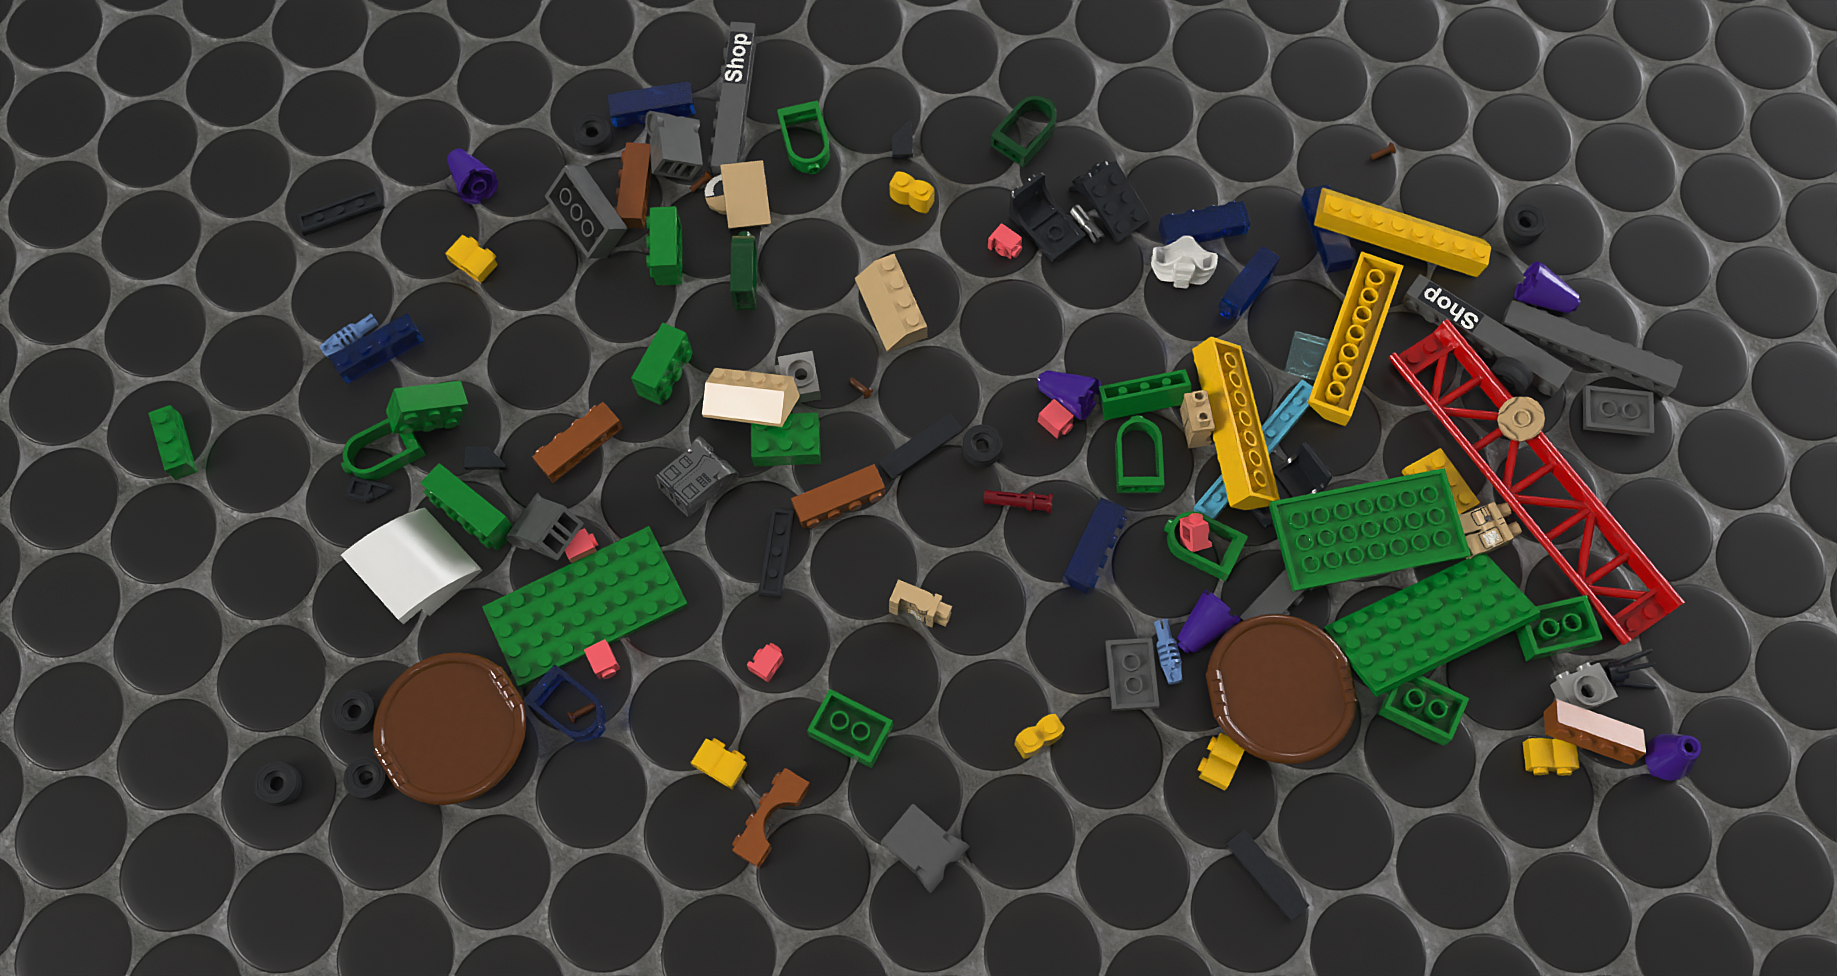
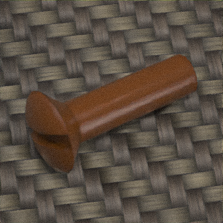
(1391, 148)
(701, 181)
(867, 392)
(572, 716)

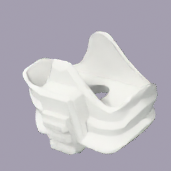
(1183, 263)

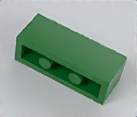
(172, 442)

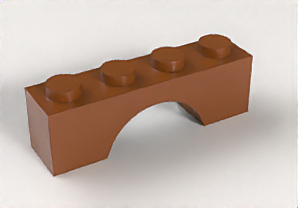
(787, 791)

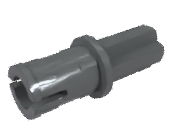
(1087, 223)

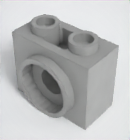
(798, 365)
(1588, 677)

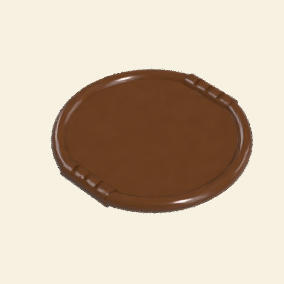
(1281, 689)
(449, 728)

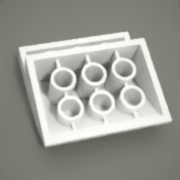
(412, 564)

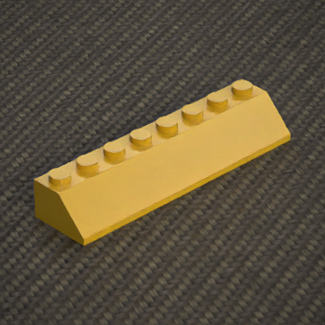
(1402, 233)
(1354, 338)
(1237, 425)

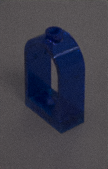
(1249, 284)
(547, 686)

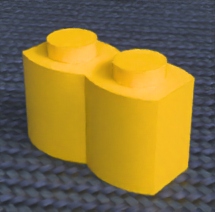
(911, 192)
(471, 258)
(1045, 733)
(1550, 755)
(1221, 762)
(719, 763)

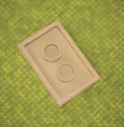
(745, 194)

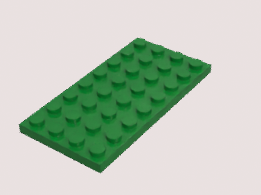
(1368, 529)
(584, 604)
(1431, 623)

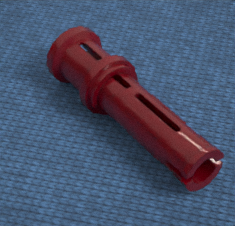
(1029, 501)

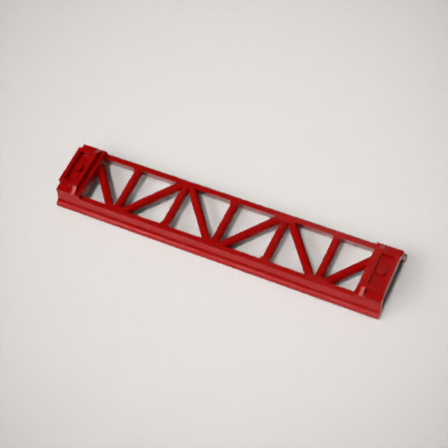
(1649, 605)

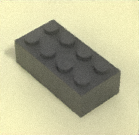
(585, 212)

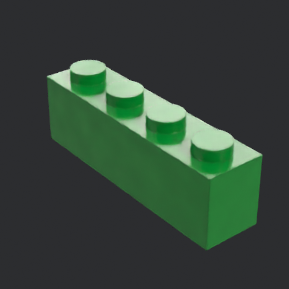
(1143, 394)

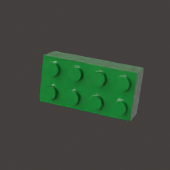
(466, 507)

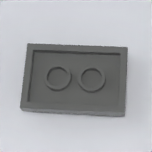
(1618, 410)
(1131, 674)

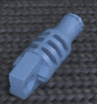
(348, 335)
(1168, 653)

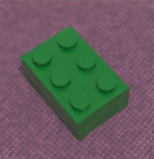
(664, 246)
(662, 364)
(426, 407)
(791, 444)
(1560, 629)
(1425, 708)
(850, 728)

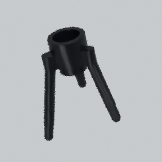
(1618, 673)

